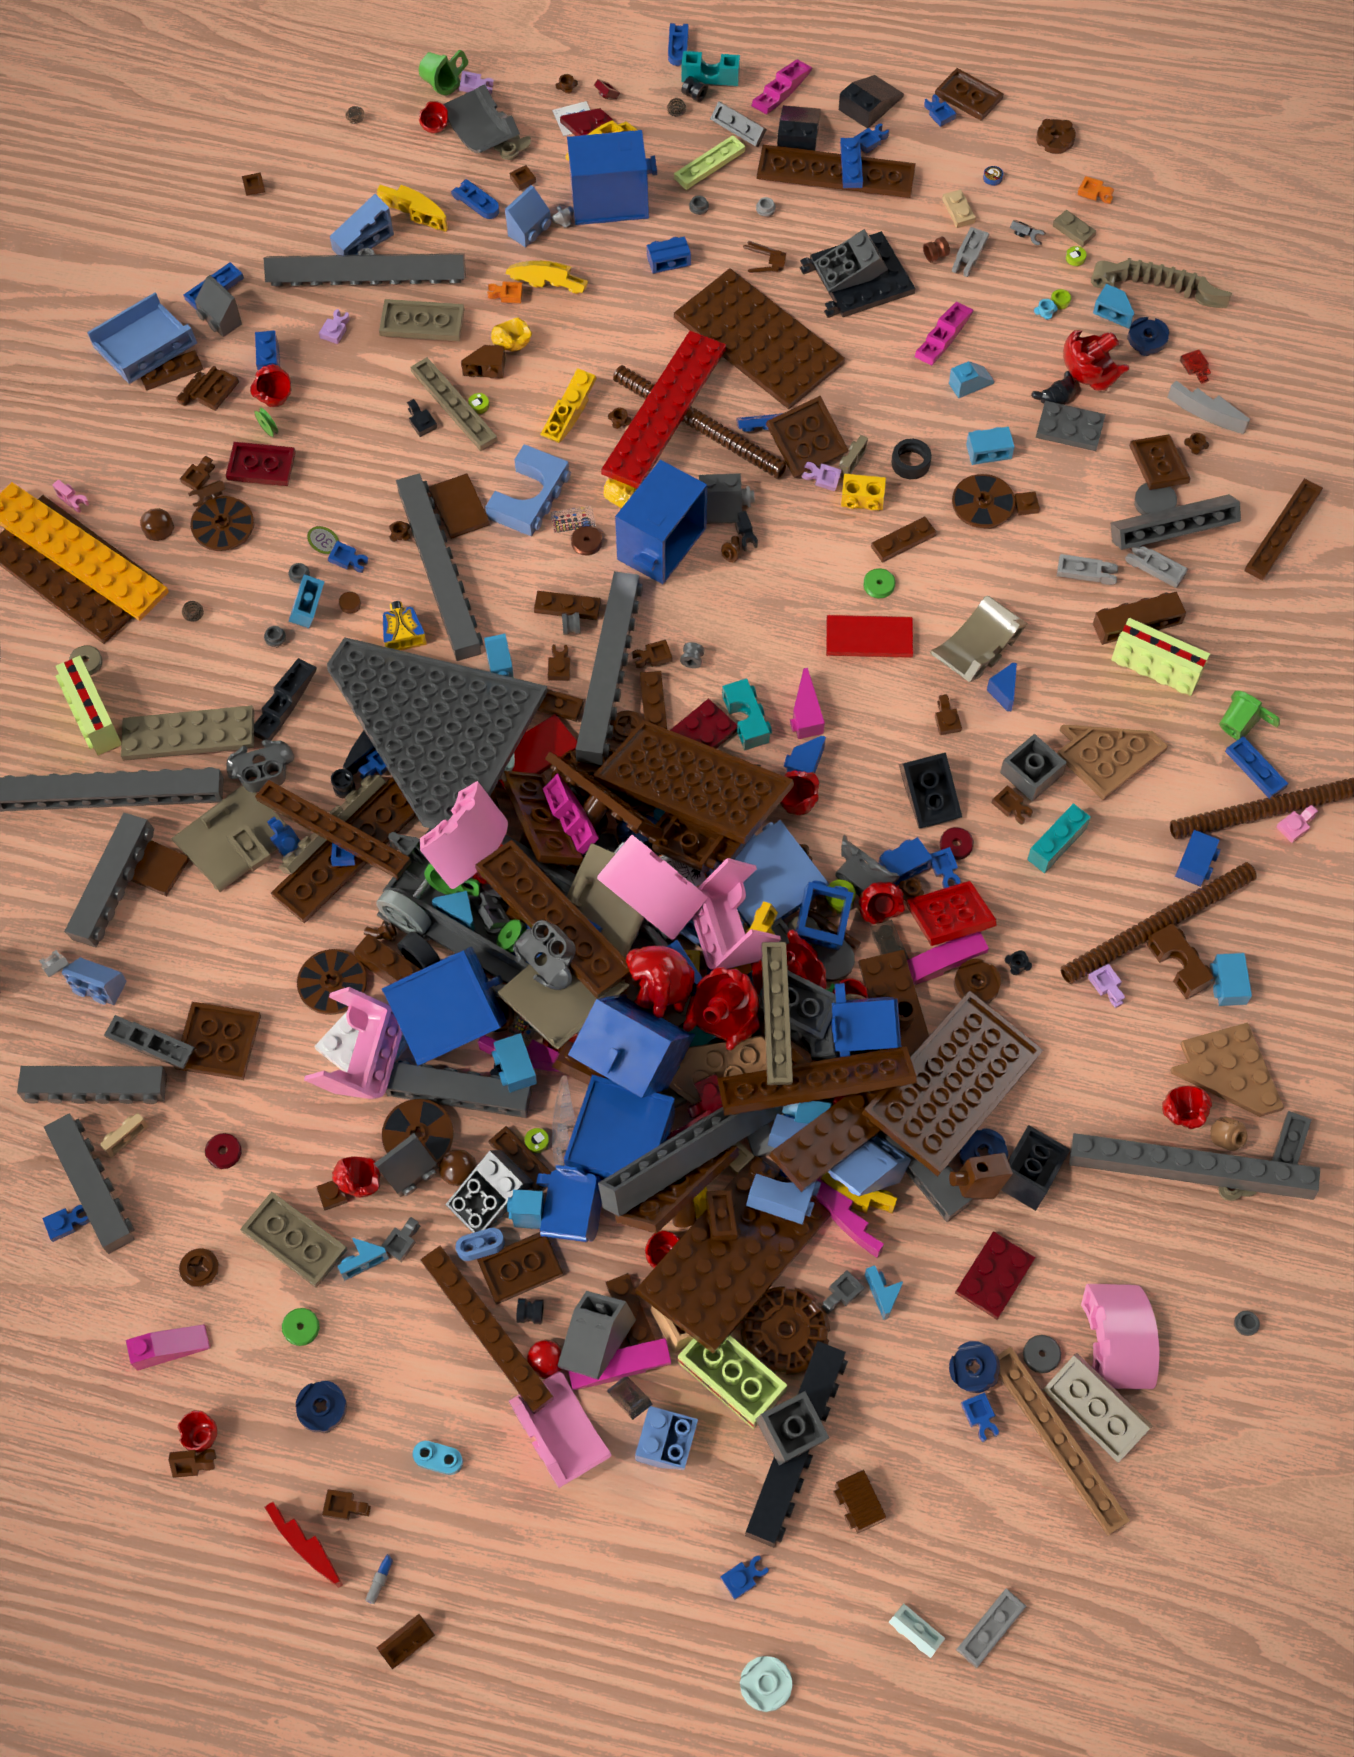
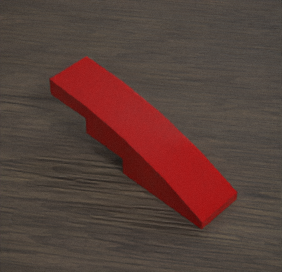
(310, 1550)

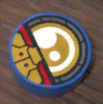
(993, 175)

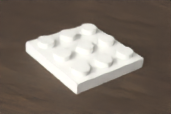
(340, 1041)

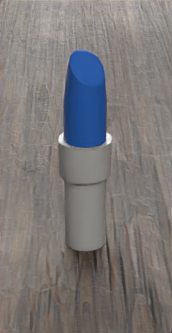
(379, 1580)

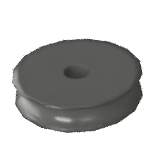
(1046, 1345)

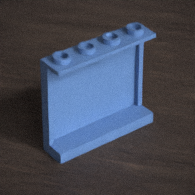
(141, 338)
(780, 872)

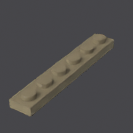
(454, 404)
(353, 802)
(776, 1013)

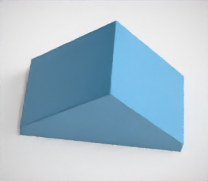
(456, 907)

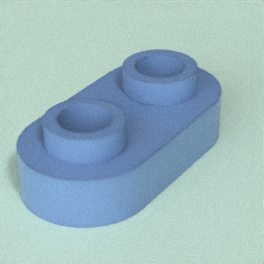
(480, 1243)

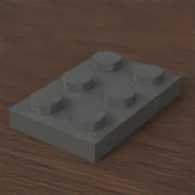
(1070, 425)

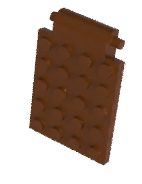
(693, 844)

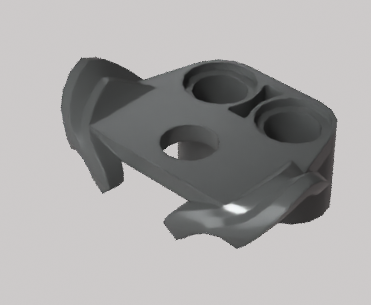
(276, 755)
(858, 871)
(555, 971)

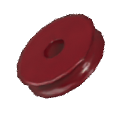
(960, 835)
(226, 1160)

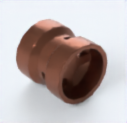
(936, 249)

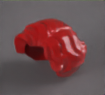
(271, 385)
(803, 794)
(881, 901)
(1187, 1106)
(357, 1176)

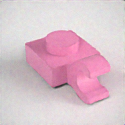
(66, 494)
(1296, 825)

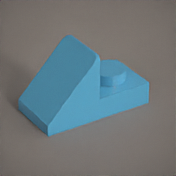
(807, 1111)
(369, 1257)
(884, 1296)

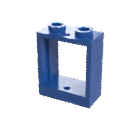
(820, 937)

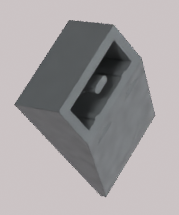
(851, 263)
(486, 1191)
(595, 1334)

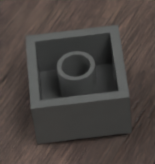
(1033, 767)
(792, 1428)

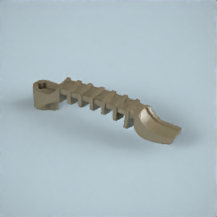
(1206, 294)

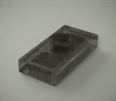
(629, 1397)

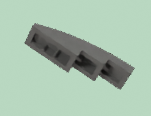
(149, 1042)

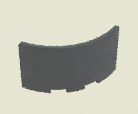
(478, 121)

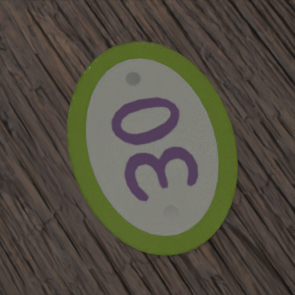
(322, 539)

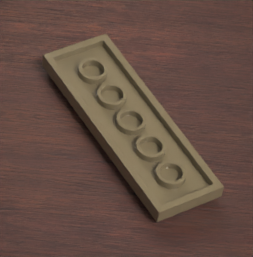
(187, 733)

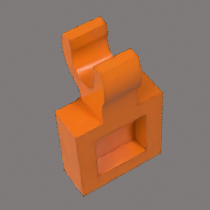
(1094, 188)

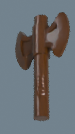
(820, 915)

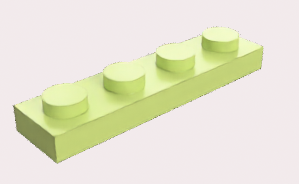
(709, 162)

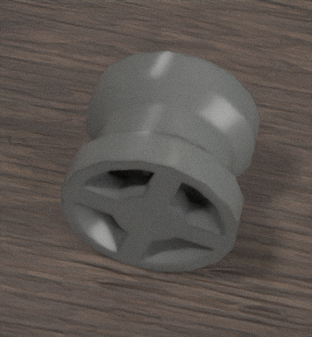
(571, 623)
(692, 655)

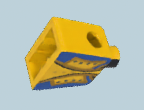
(402, 628)

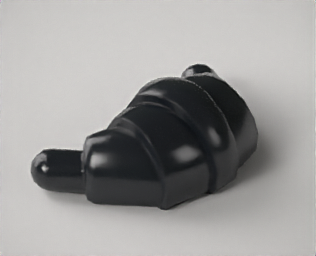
(1059, 392)

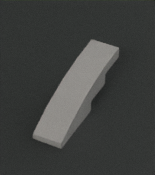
(1214, 411)

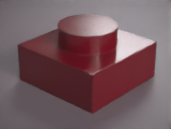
(606, 89)

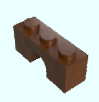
(1172, 944)

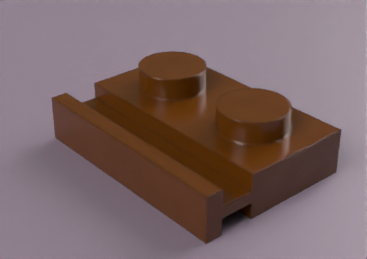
(214, 388)

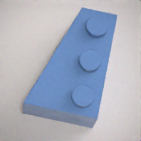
(364, 229)

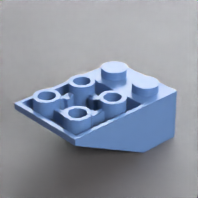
(871, 1167)

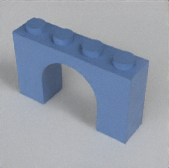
(528, 514)
(781, 1197)

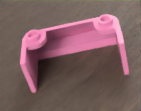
(719, 921)
(373, 1051)

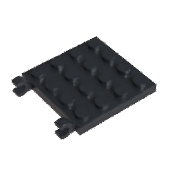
(883, 289)

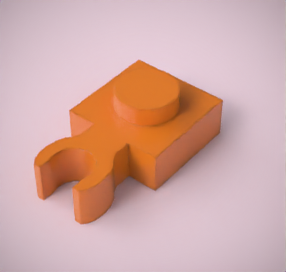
(509, 292)

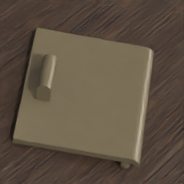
(207, 840)
(601, 904)
(550, 1011)

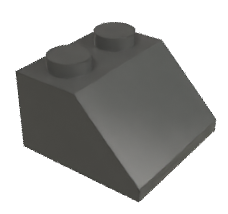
(217, 307)
(723, 497)

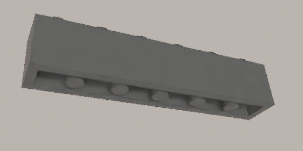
(1175, 521)
(110, 880)
(92, 1084)
(457, 1089)
(89, 1183)

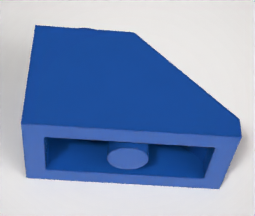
(806, 756)

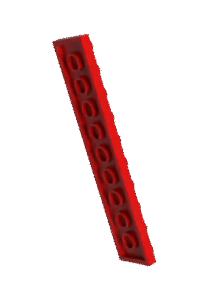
(663, 409)

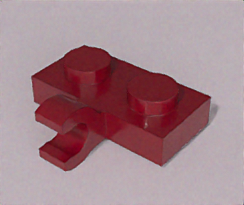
(709, 1094)

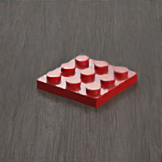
(951, 913)

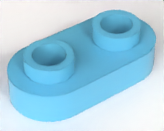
(437, 1457)

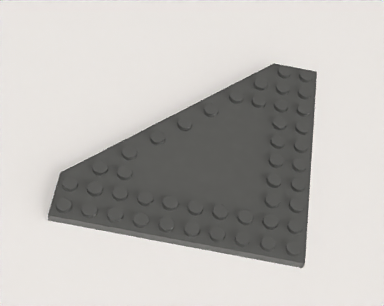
(434, 720)

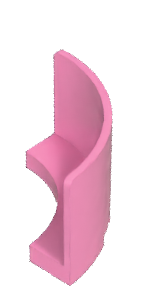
(466, 837)
(652, 887)
(1126, 1335)
(562, 1432)

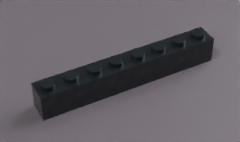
(784, 1480)

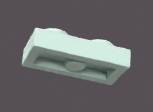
(916, 1630)

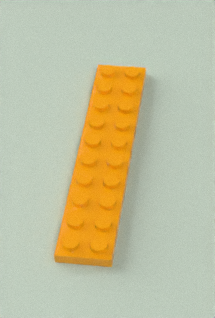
(79, 553)

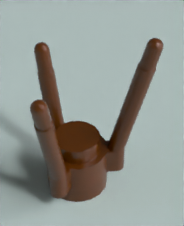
(777, 257)

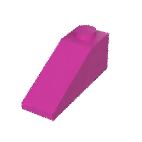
(807, 714)
(166, 1346)

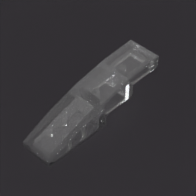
(562, 1120)

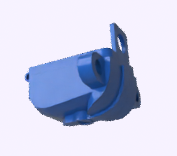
(864, 1023)
(570, 1204)

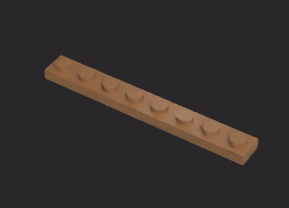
(1061, 1443)

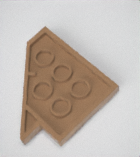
(1108, 755)
(715, 1058)
(1230, 1068)

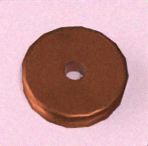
(586, 533)

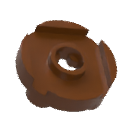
(1052, 127)
(983, 971)

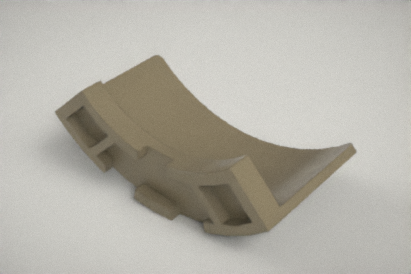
(980, 640)

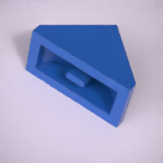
(1003, 686)

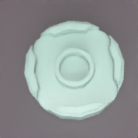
(766, 1684)

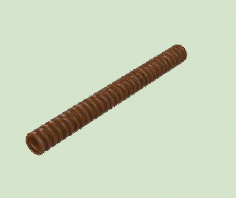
(707, 426)
(1263, 808)
(1172, 914)

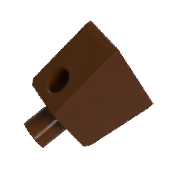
(982, 1176)

